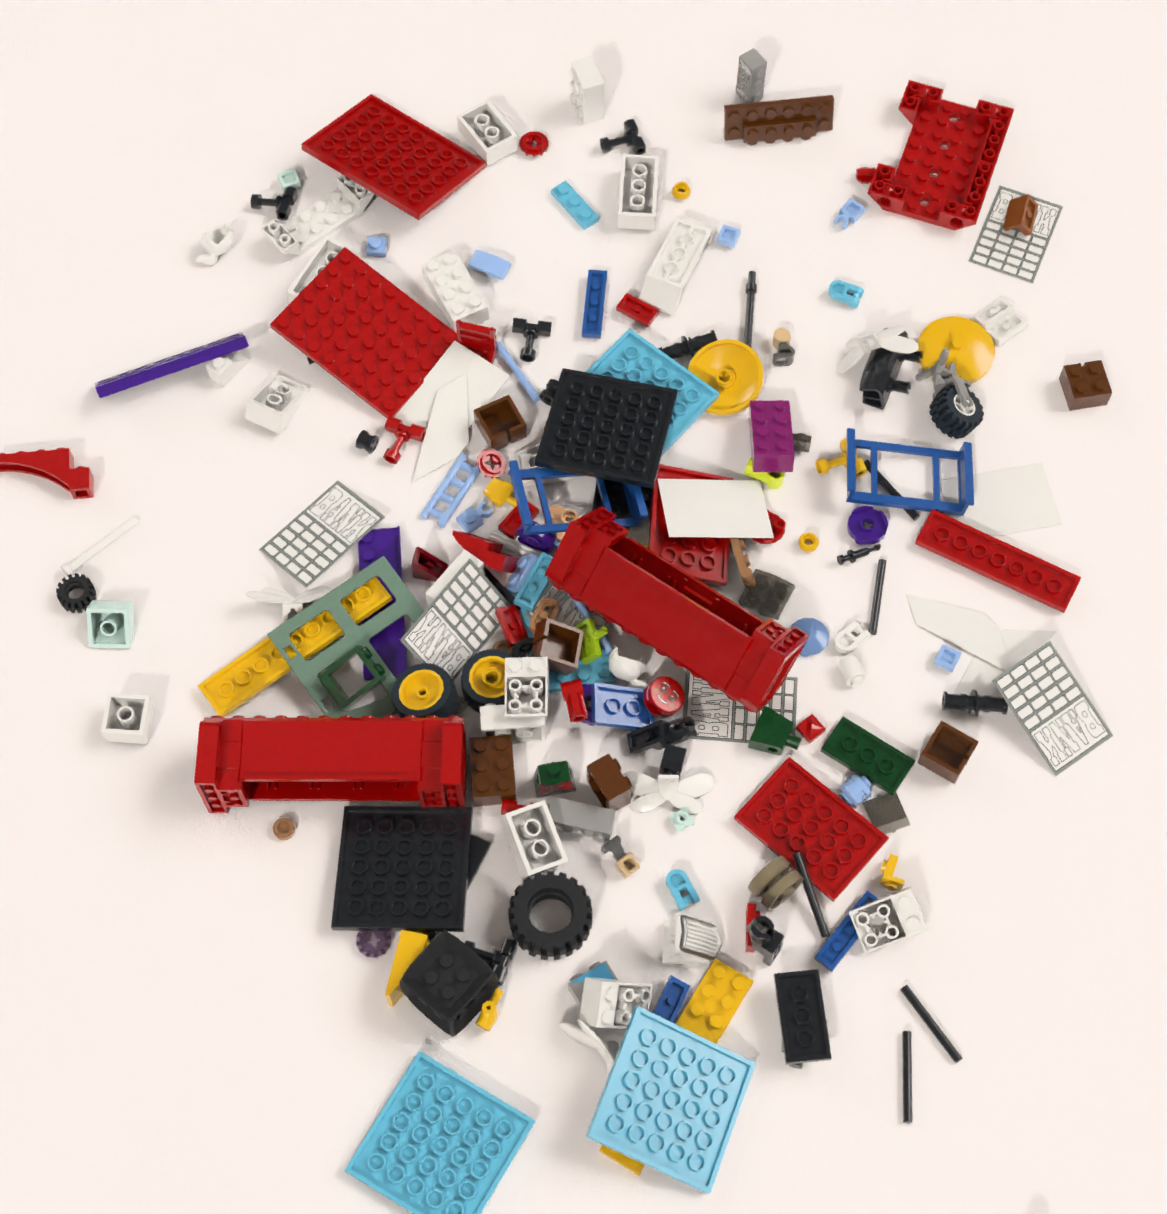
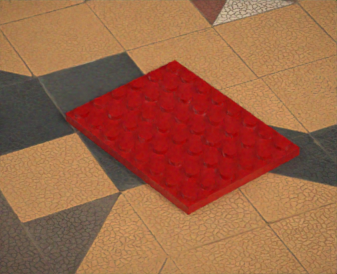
(394, 156)
(365, 332)

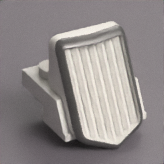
(690, 941)

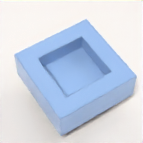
(728, 236)
(376, 246)
(947, 658)

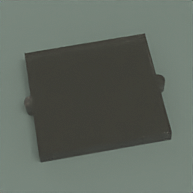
(886, 813)

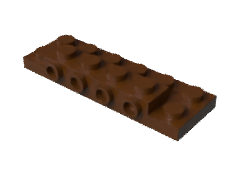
(778, 119)

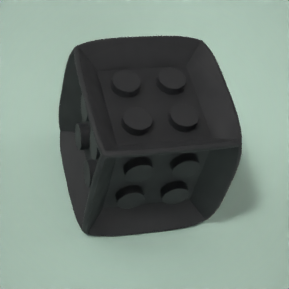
(449, 983)

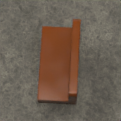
(1021, 214)

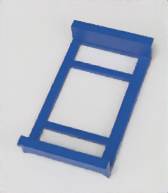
(964, 472)
(632, 493)

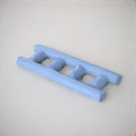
(453, 501)

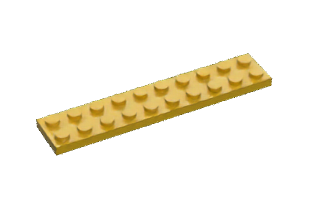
(264, 663)
(707, 1016)

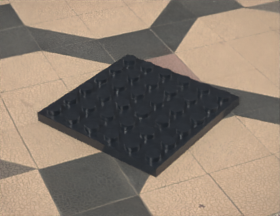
(607, 428)
(403, 869)

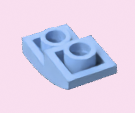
(490, 264)

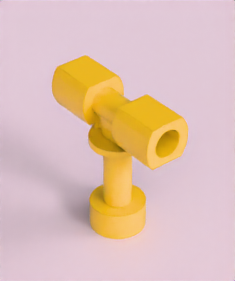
(823, 465)

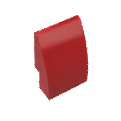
(487, 551)

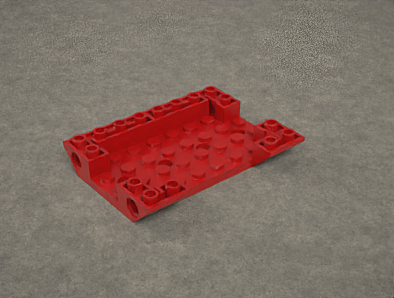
(961, 169)

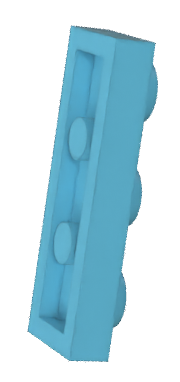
(575, 205)
(534, 584)

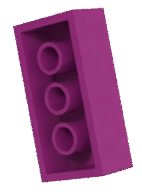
(771, 436)

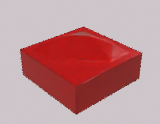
(810, 728)

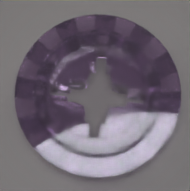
(367, 948)

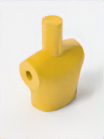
(500, 492)
(489, 1011)

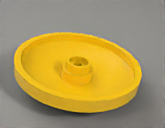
(967, 344)
(732, 371)

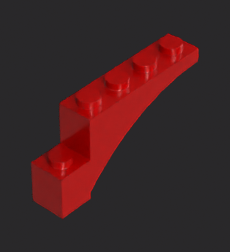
(53, 465)

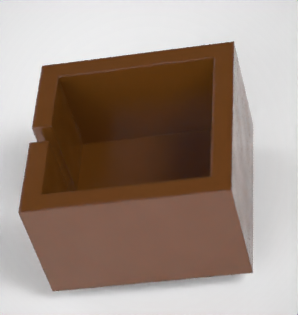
(1085, 385)
(500, 423)
(558, 643)
(947, 752)
(608, 783)

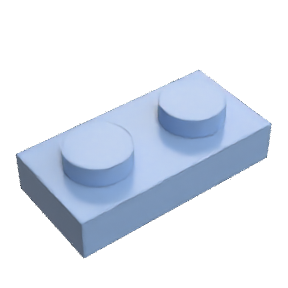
(524, 567)

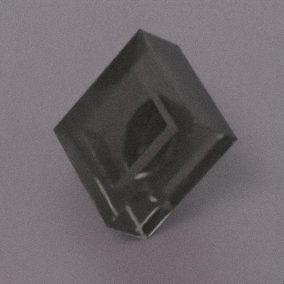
(801, 442)

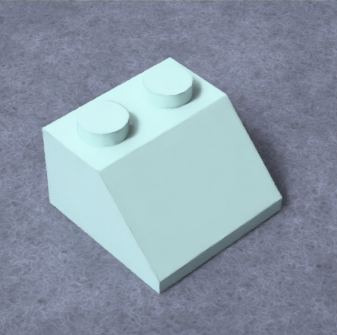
(110, 624)

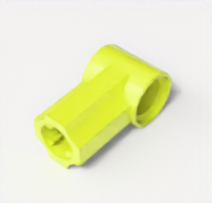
(773, 483)

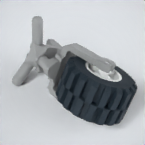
(953, 406)

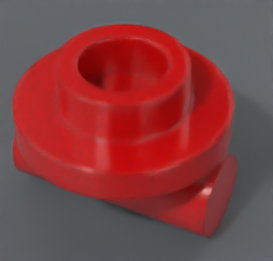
(865, 175)

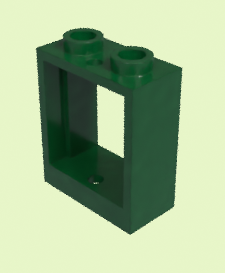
(337, 691)

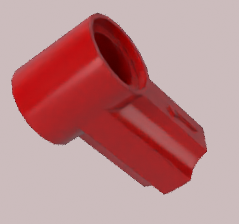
(573, 695)

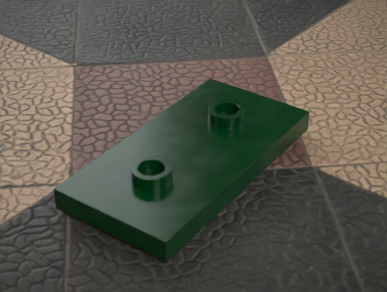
(867, 755)

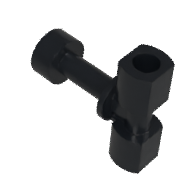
(630, 138)
(282, 203)
(530, 332)
(499, 959)

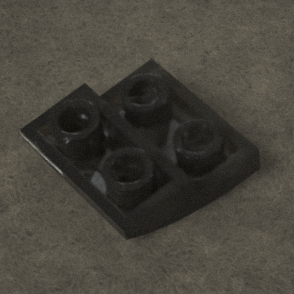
(767, 595)

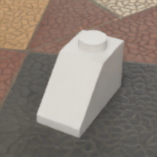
(226, 367)

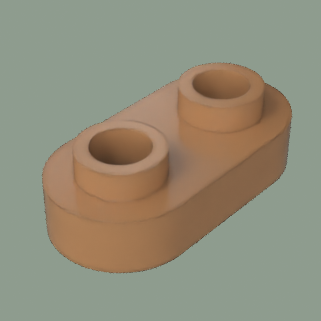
(540, 613)

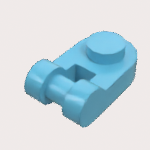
(839, 289)
(677, 882)

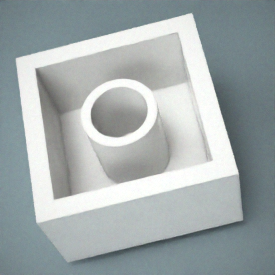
(127, 718)

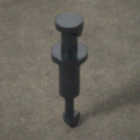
(853, 555)

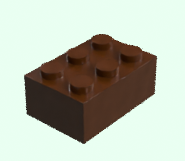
(492, 769)

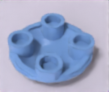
(818, 635)

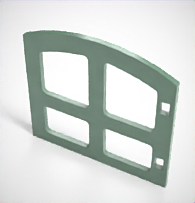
(355, 635)

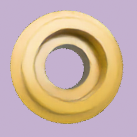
(681, 190)
(808, 537)

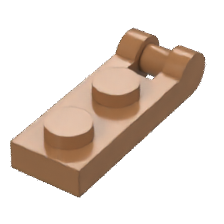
(743, 562)

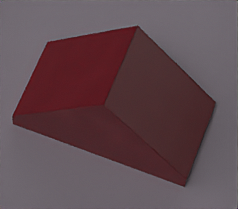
(427, 566)

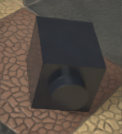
(672, 760)

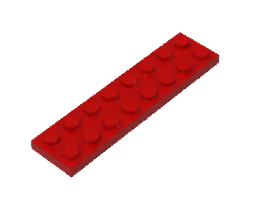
(998, 561)

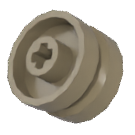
(775, 883)

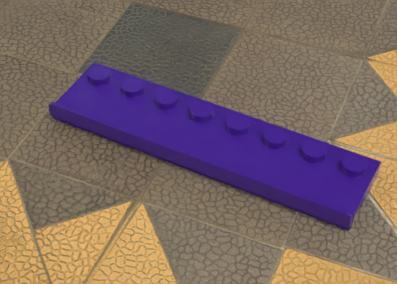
(171, 365)
(387, 643)

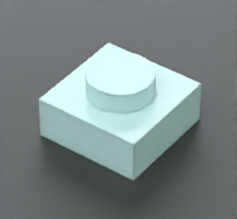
(288, 179)

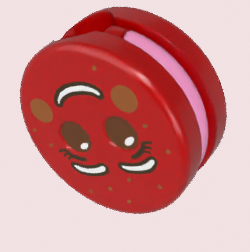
(663, 697)

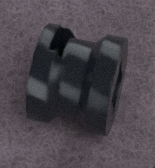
(367, 441)

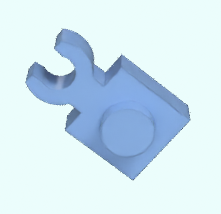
(849, 212)
(473, 519)

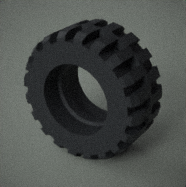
(550, 887)

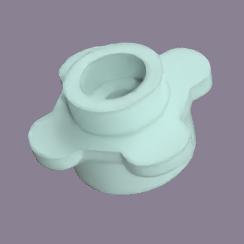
(680, 825)

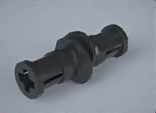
(689, 346)
(974, 702)

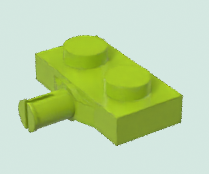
(590, 644)

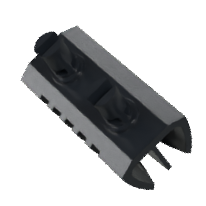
(881, 374)

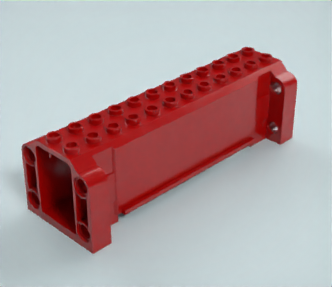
(640, 594)
(331, 760)

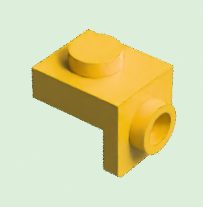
(887, 868)

